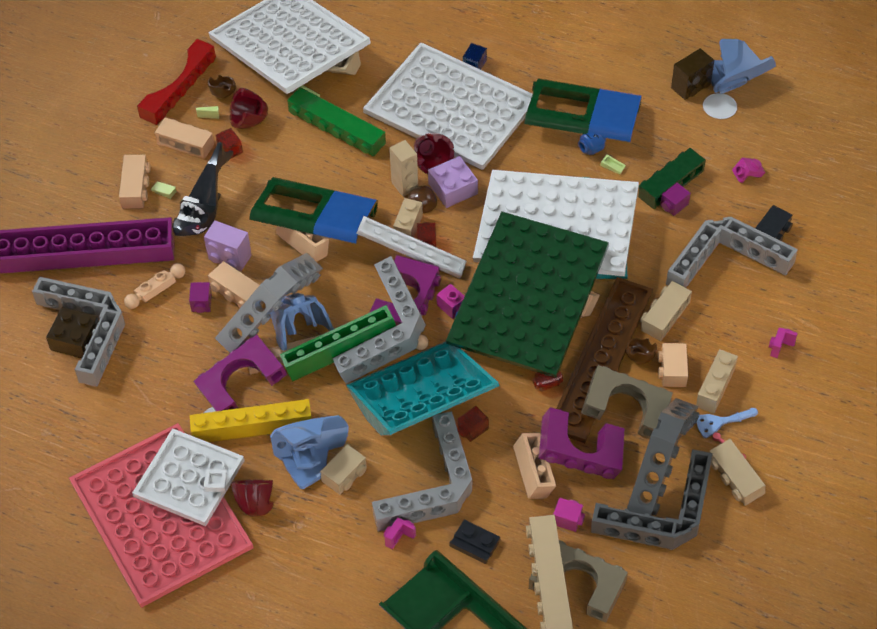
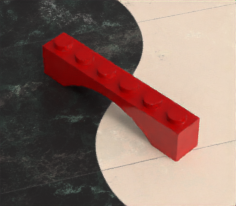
(158, 104)

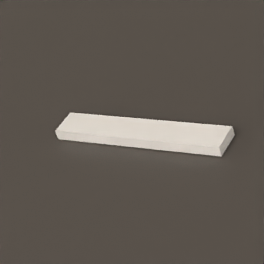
(411, 247)

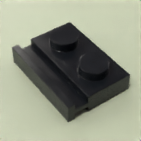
(475, 541)

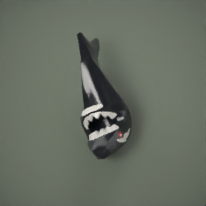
(201, 206)

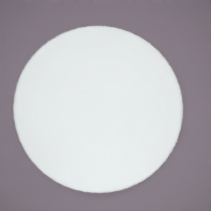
(720, 106)

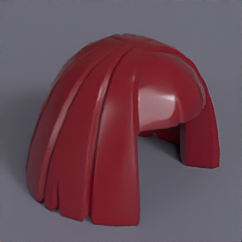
(247, 109)
(433, 150)
(253, 496)

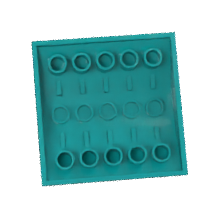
(419, 388)

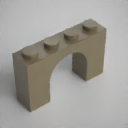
(609, 382)
(608, 579)

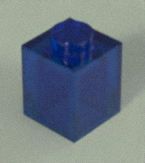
(475, 56)

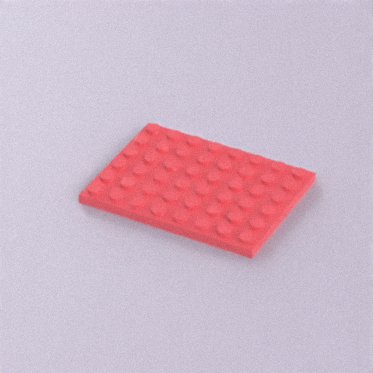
(148, 543)

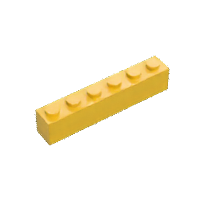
(248, 420)

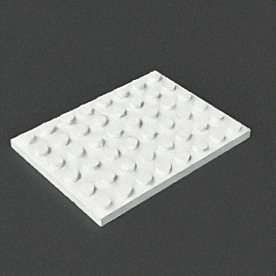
(289, 40)
(452, 99)
(576, 204)

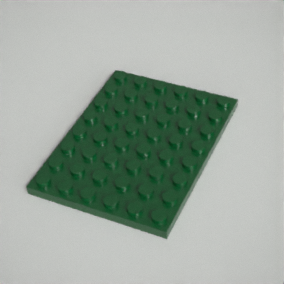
(528, 294)

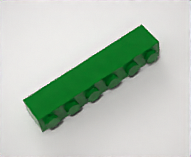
(336, 121)
(320, 350)

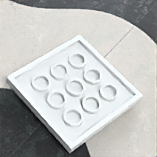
(178, 476)

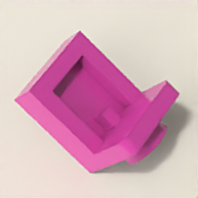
(748, 167)
(783, 336)
(394, 532)

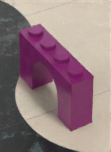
(419, 276)
(250, 354)
(558, 449)

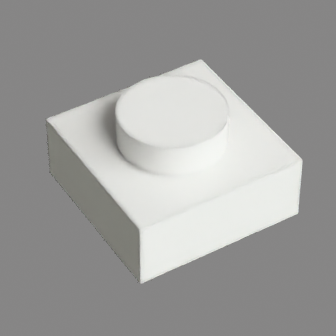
(215, 480)

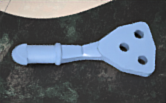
(719, 421)

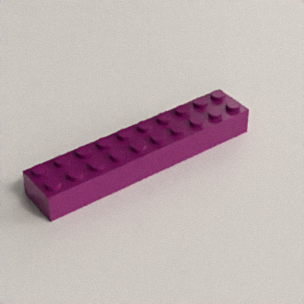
(86, 245)

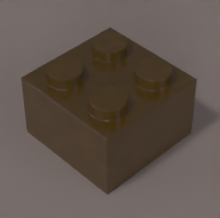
(692, 74)
(71, 332)

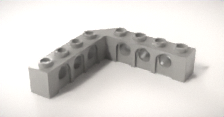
(736, 236)
(285, 280)
(92, 301)
(391, 343)
(435, 501)

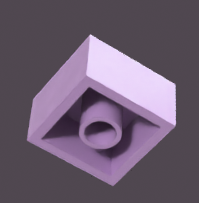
(453, 181)
(227, 245)

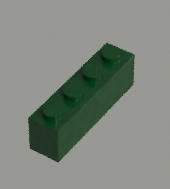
(680, 170)

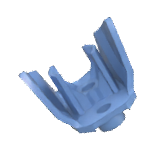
(737, 66)
(292, 304)
(306, 445)

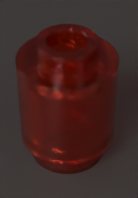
(546, 382)

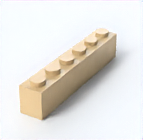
(549, 573)

